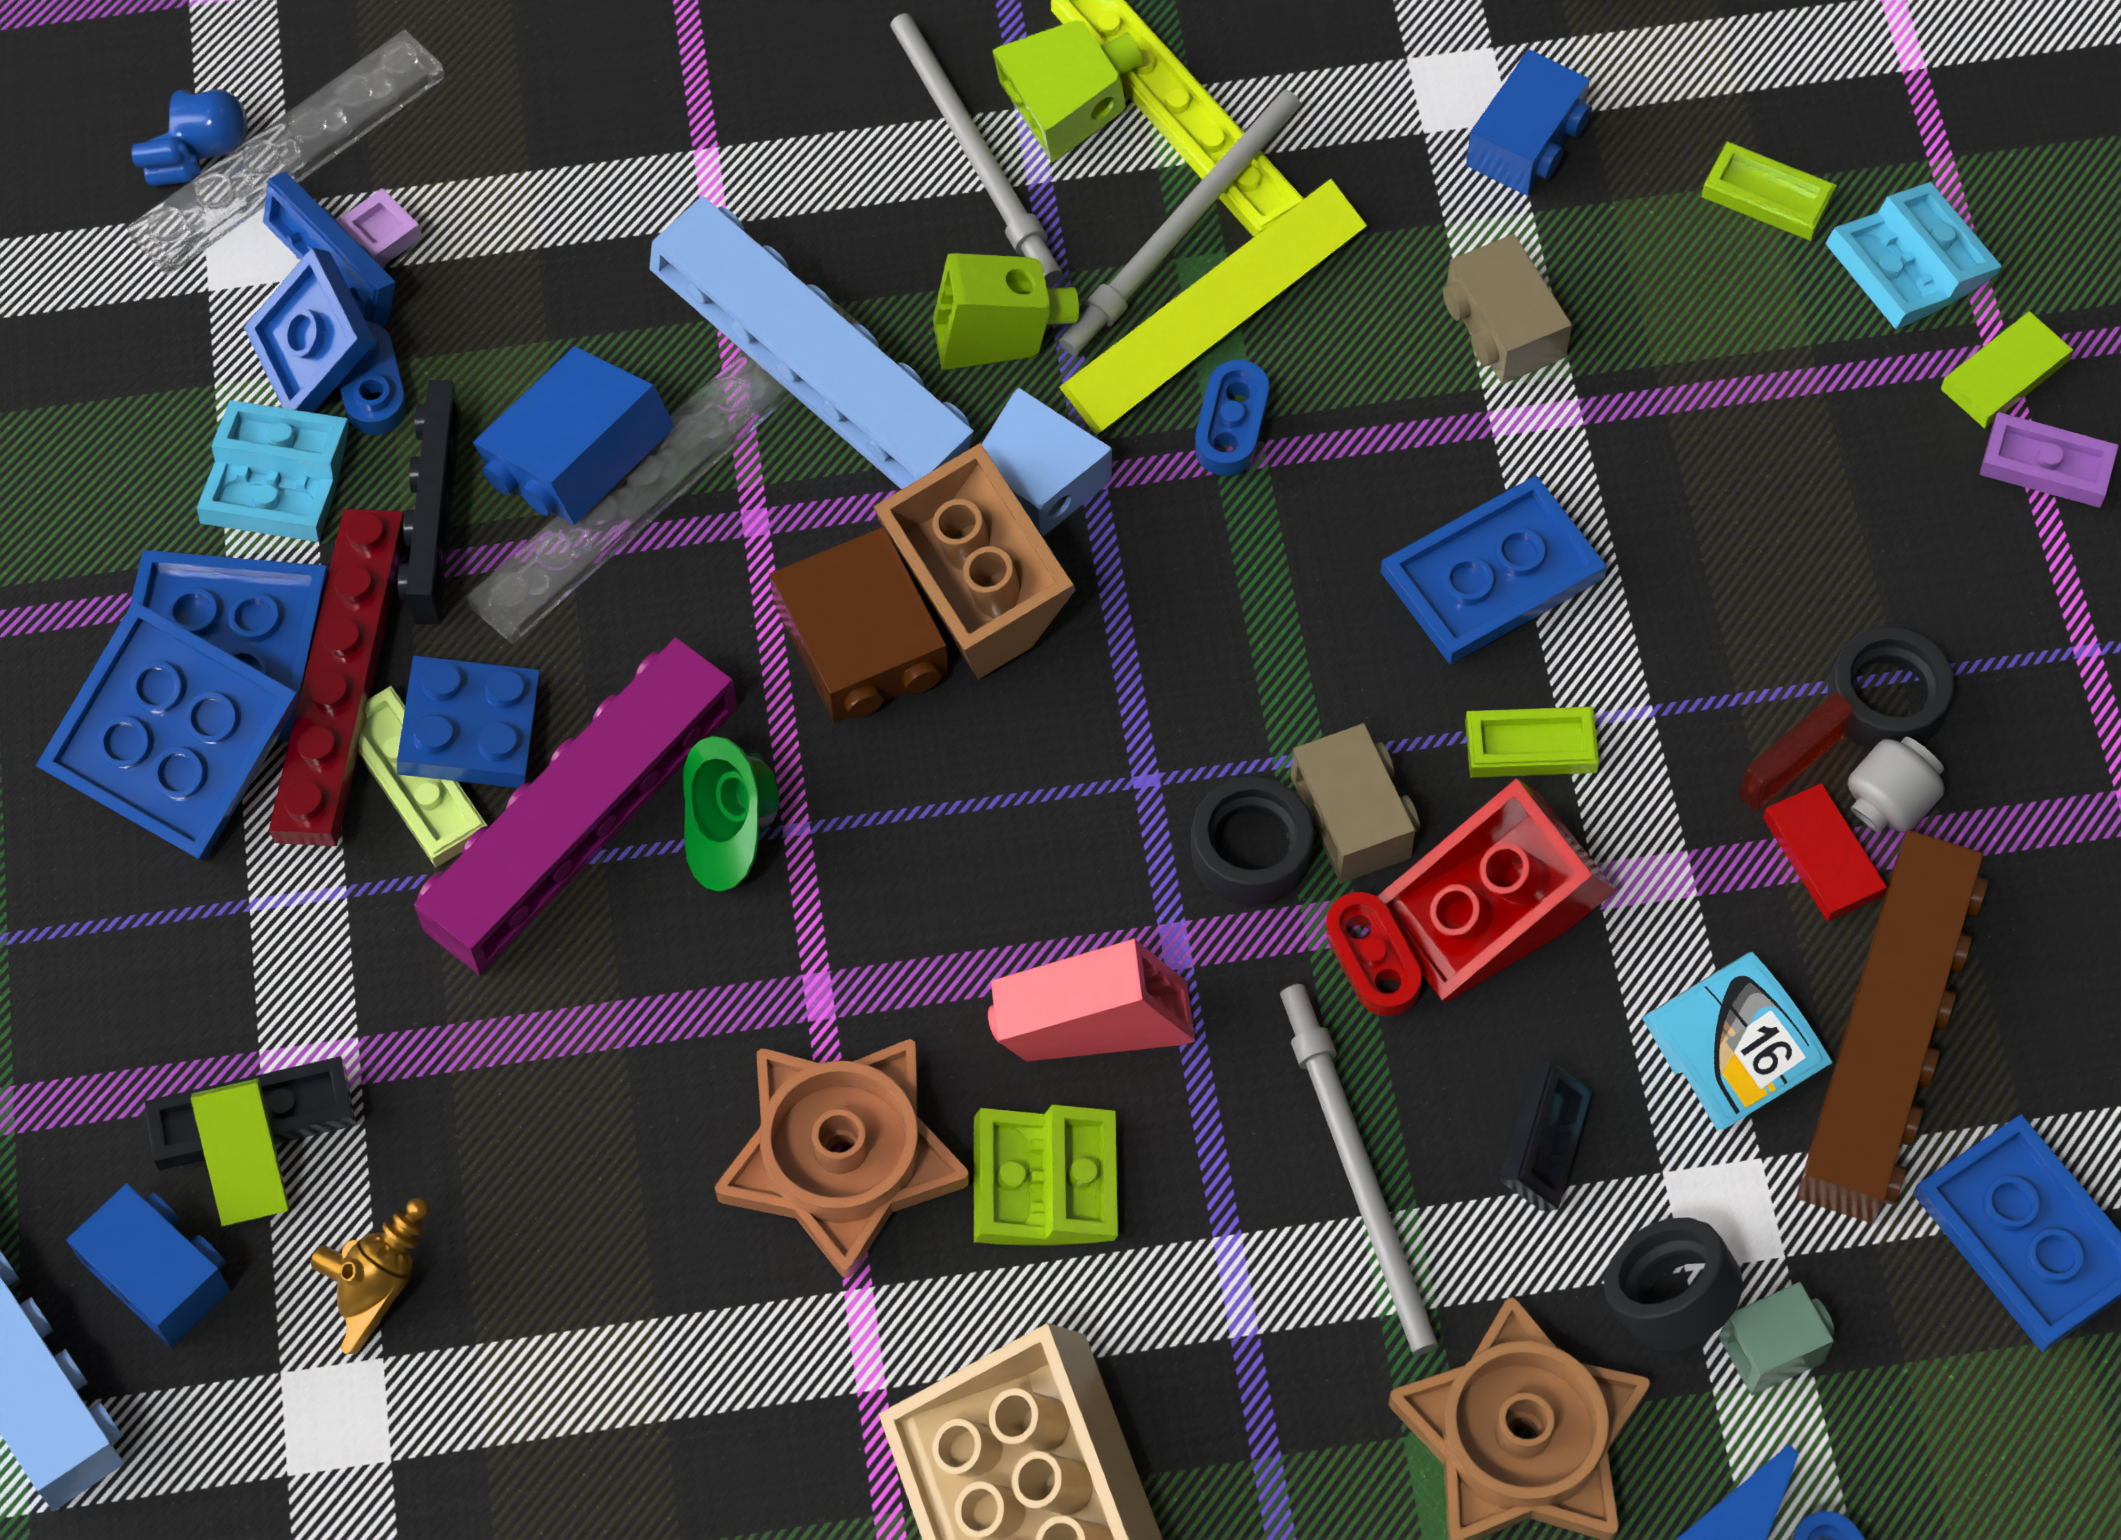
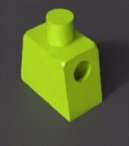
(1066, 82)
(996, 309)

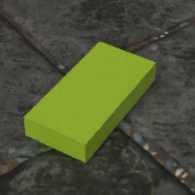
(1768, 191)
(2006, 369)
(1531, 742)
(240, 1152)

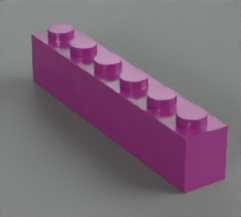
(574, 805)

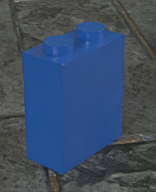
(573, 435)

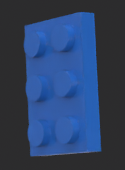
(1493, 569)
(2028, 1231)

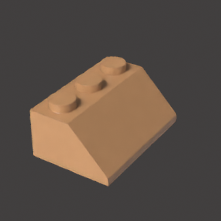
(977, 559)

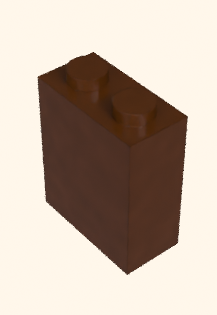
(859, 625)

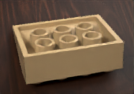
(1020, 1449)

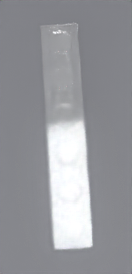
(294, 144)

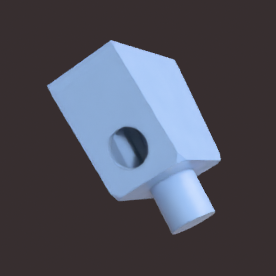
(1046, 460)

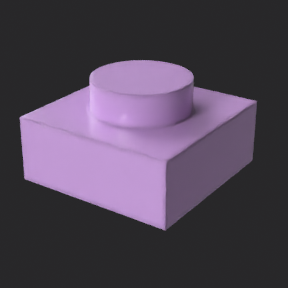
(381, 227)

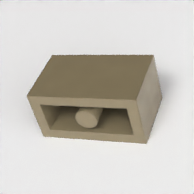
(1507, 309)
(1354, 802)

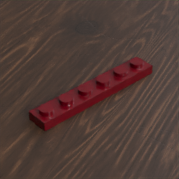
(339, 679)

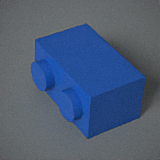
(1529, 122)
(150, 1263)

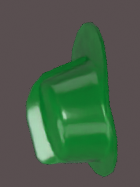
(726, 810)

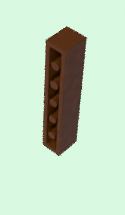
(1891, 1028)

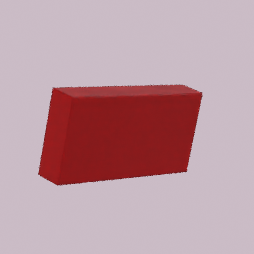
(1824, 852)

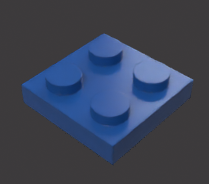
(309, 333)
(468, 722)

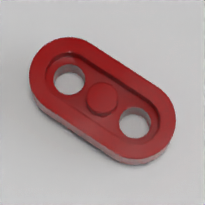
(1375, 957)

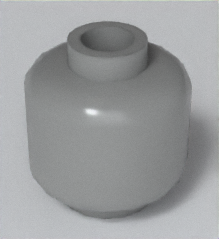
(1896, 785)

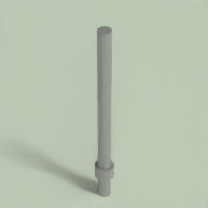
(1022, 227)
(1109, 301)
(1315, 1052)

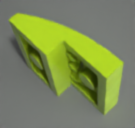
(1045, 1176)

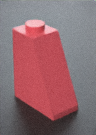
(1092, 1005)

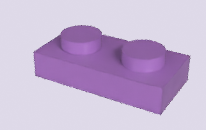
(2049, 459)

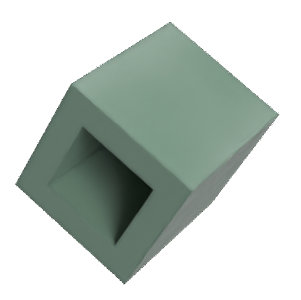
(1777, 1337)

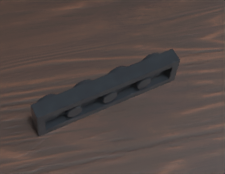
(429, 523)

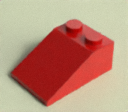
(1494, 891)

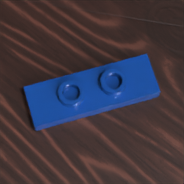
(306, 225)

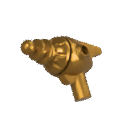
(372, 1272)

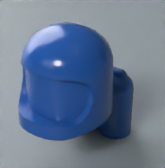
(198, 129)

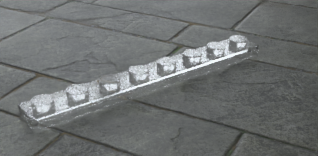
(568, 554)

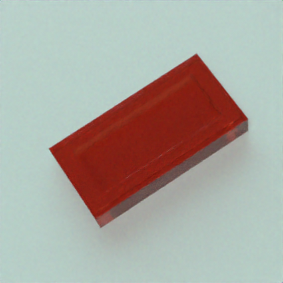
(1795, 752)

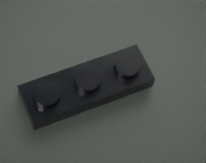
(297, 1101)

